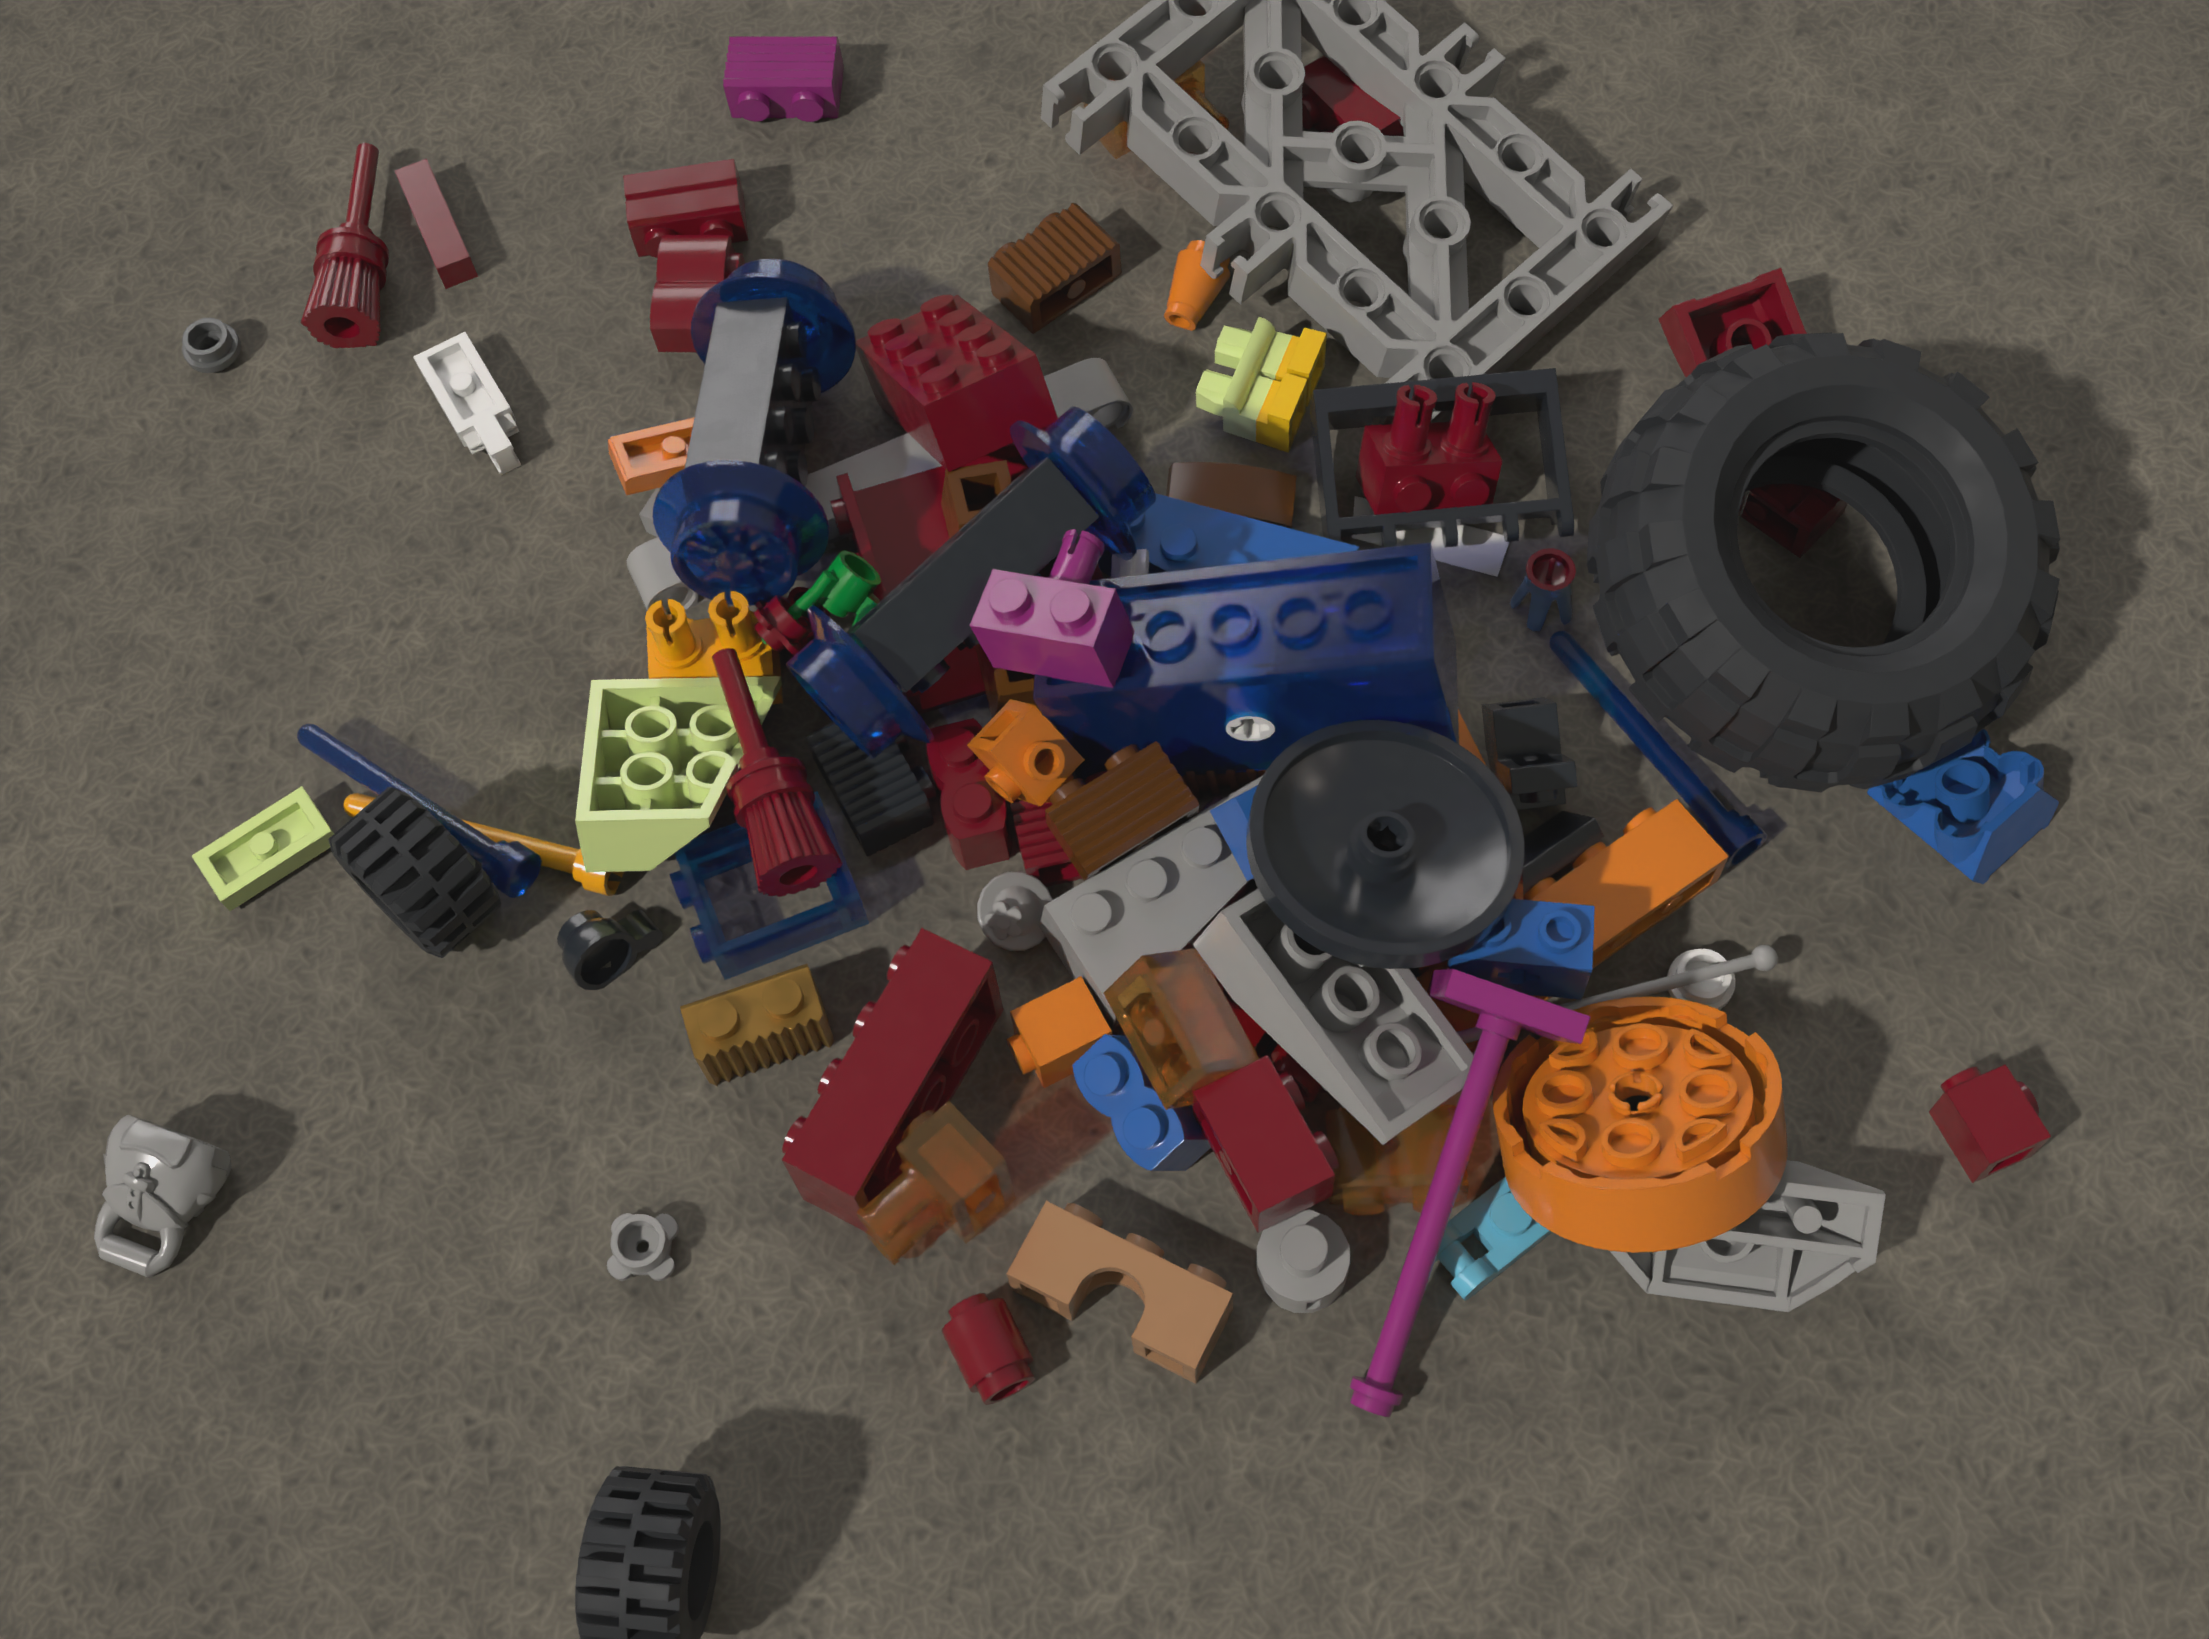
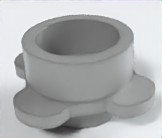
(631, 1230)

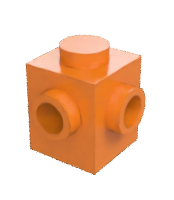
(1024, 754)

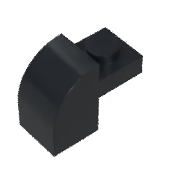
(1526, 752)

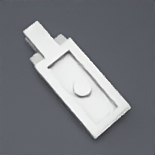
(471, 399)

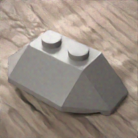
(1780, 1257)

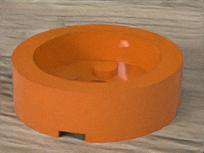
(1651, 1177)

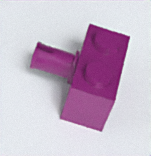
(1058, 621)

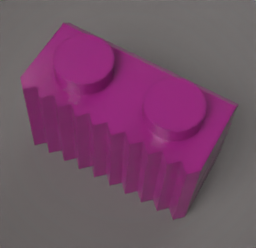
(783, 77)

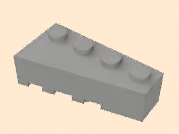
(1145, 903)

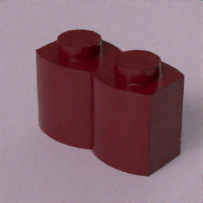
(684, 274)
(970, 807)

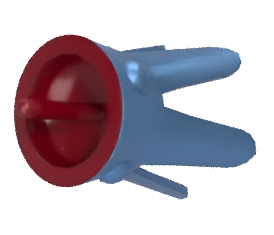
(1547, 579)

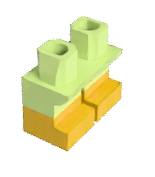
(1269, 384)

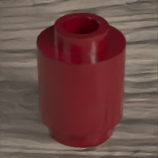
(988, 1348)

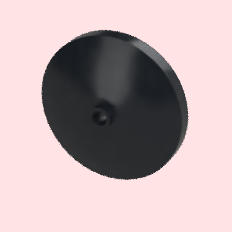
(1384, 844)

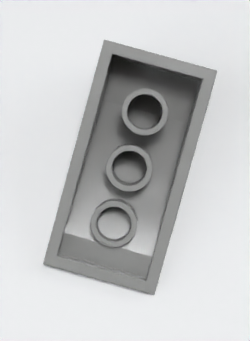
(1351, 1026)

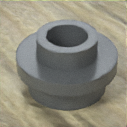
(205, 334)

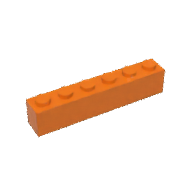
(1631, 883)

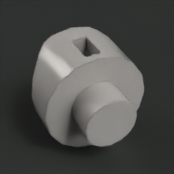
(1303, 1262)

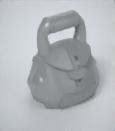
(157, 1184)

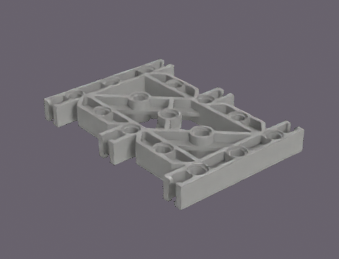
(1448, 139)

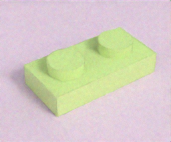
(264, 849)

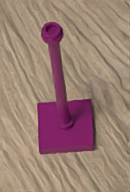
(1501, 1018)

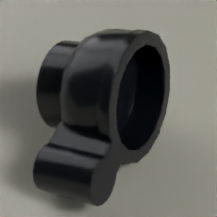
(594, 941)

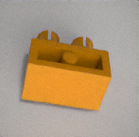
(686, 646)

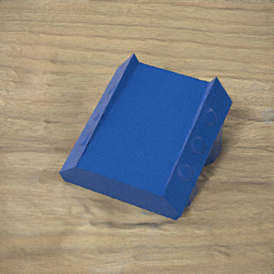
(1978, 803)

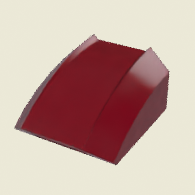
(1732, 318)

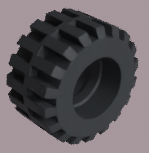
(415, 871)
(648, 1556)

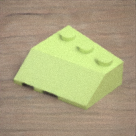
(656, 766)

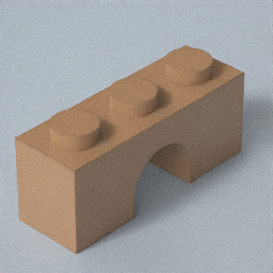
(1072, 1256)

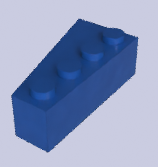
(1197, 536)

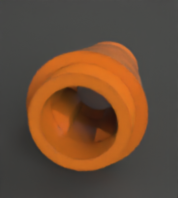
(1192, 287)

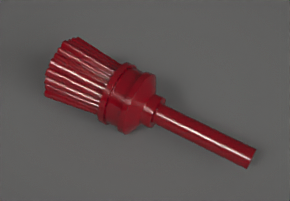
(350, 268)
(773, 799)

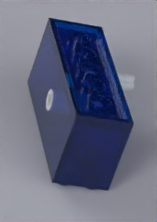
(1262, 654)

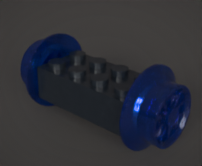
(1073, 481)
(742, 502)

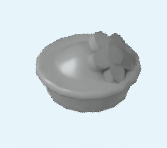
(1012, 910)

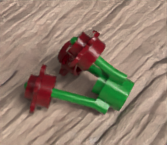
(839, 590)

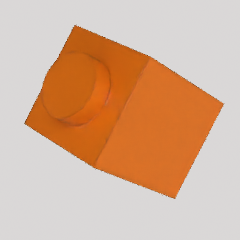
(1056, 1031)

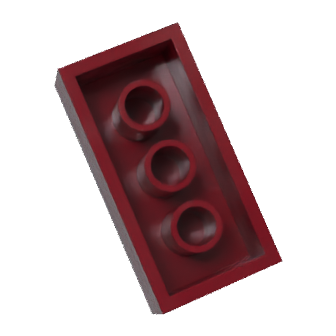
(954, 380)
(902, 1062)

